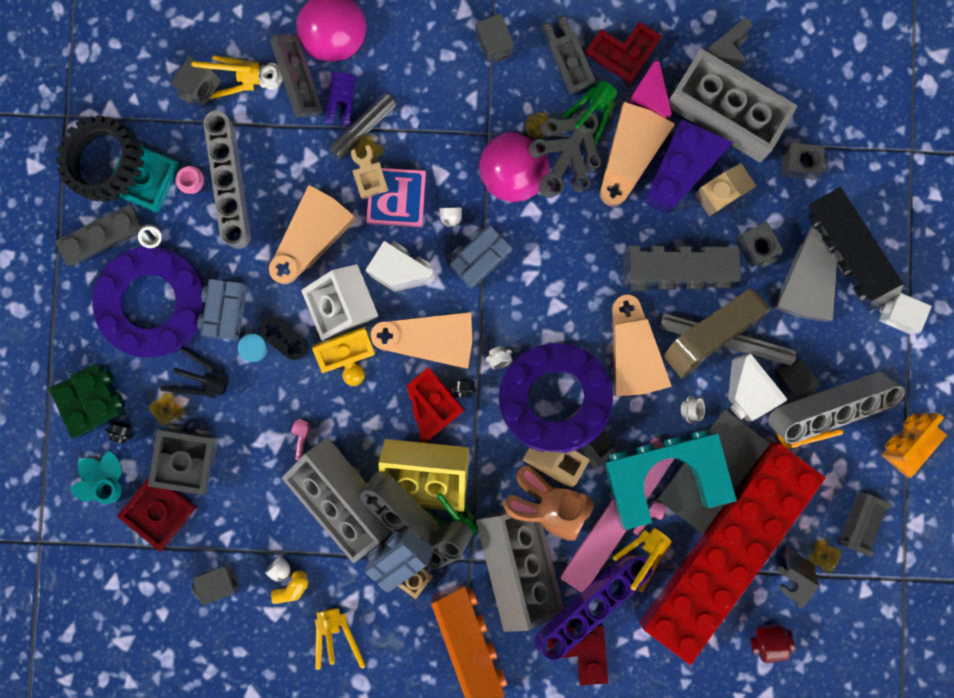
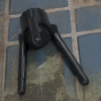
(213, 382)

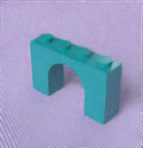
(700, 453)

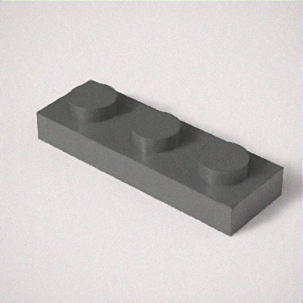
(296, 75)
(99, 235)

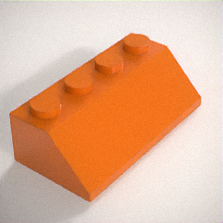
(467, 644)

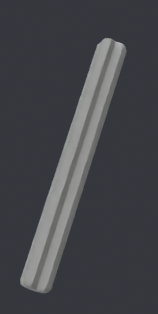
(739, 343)

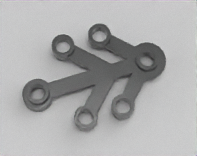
(570, 152)

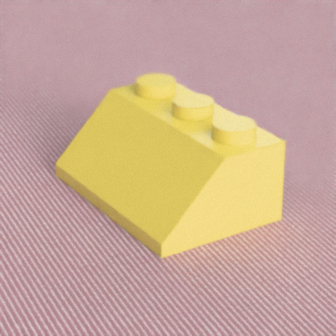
(428, 470)

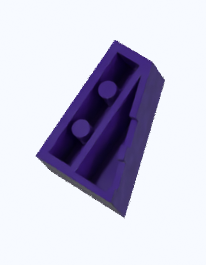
(683, 164)

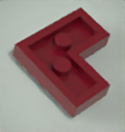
(624, 58)
(590, 656)

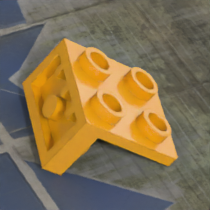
(915, 442)

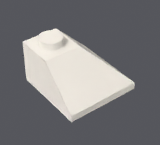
(752, 389)

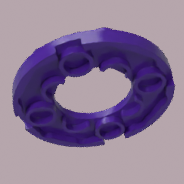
(109, 305)
(563, 435)

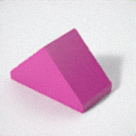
(652, 92)

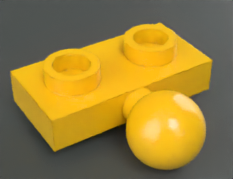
(345, 351)

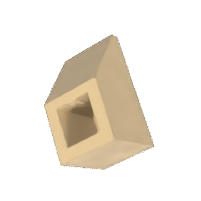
(562, 467)

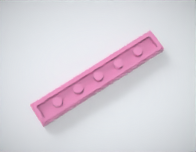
(606, 534)

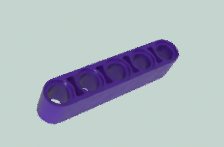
(579, 607)

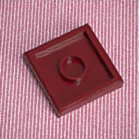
(157, 514)

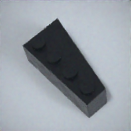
(855, 249)

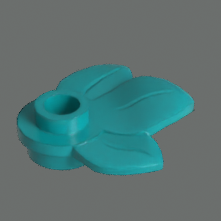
(95, 476)

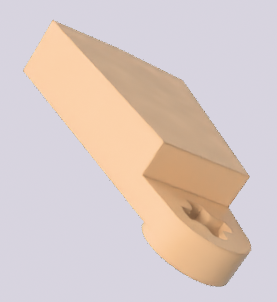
(634, 144)
(310, 234)
(436, 338)
(635, 353)

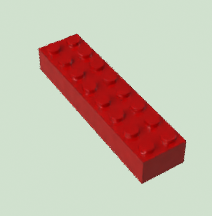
(731, 552)

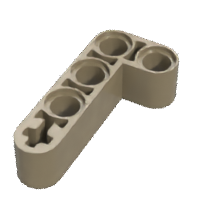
(715, 331)

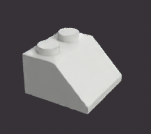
(339, 302)

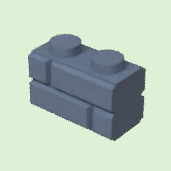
(479, 256)
(222, 309)
(398, 559)

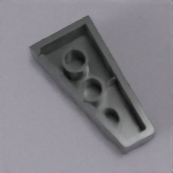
(680, 267)

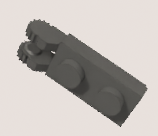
(569, 57)

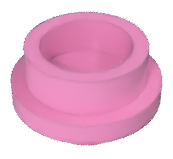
(190, 180)

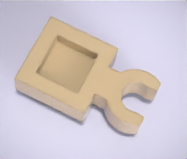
(369, 176)

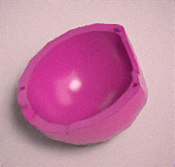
(331, 29)
(510, 169)

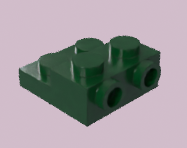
(88, 400)

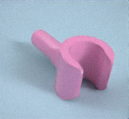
(301, 429)
(656, 510)

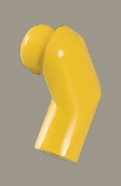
(294, 589)

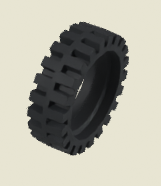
(75, 146)

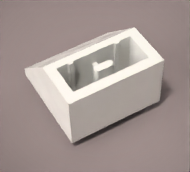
(397, 270)

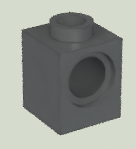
(494, 38)
(195, 83)
(793, 167)
(764, 234)
(215, 584)

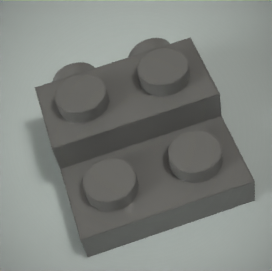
(183, 459)

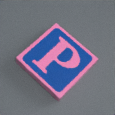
(402, 203)

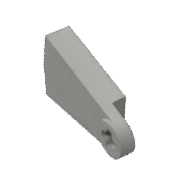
(810, 281)

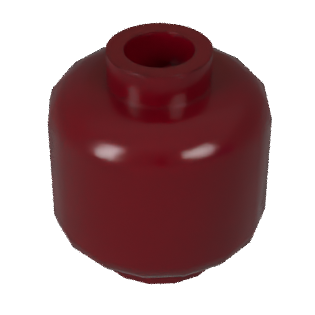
(772, 643)

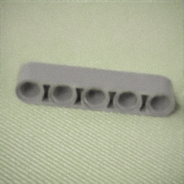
(219, 169)
(836, 407)

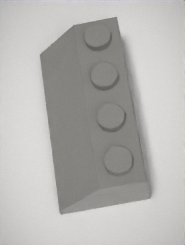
(732, 105)
(332, 495)
(520, 571)

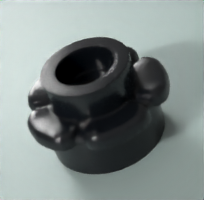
(463, 388)
(119, 432)

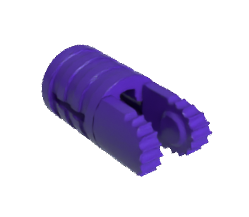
(340, 95)

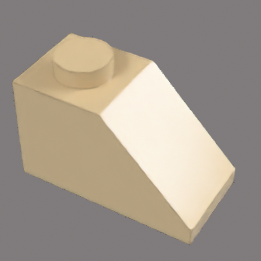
(724, 189)

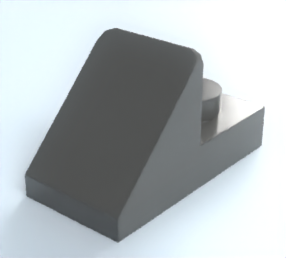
(727, 45)
(797, 381)

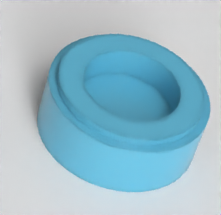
(252, 348)

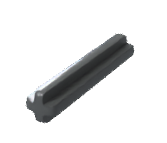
(363, 125)

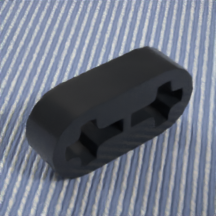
(288, 333)

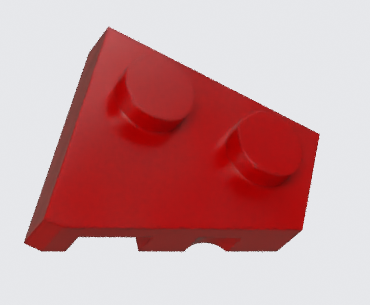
(432, 404)

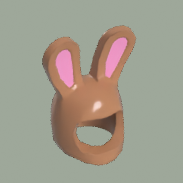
(559, 509)

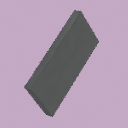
(741, 451)

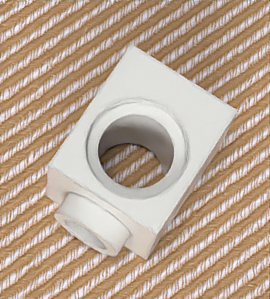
(905, 313)

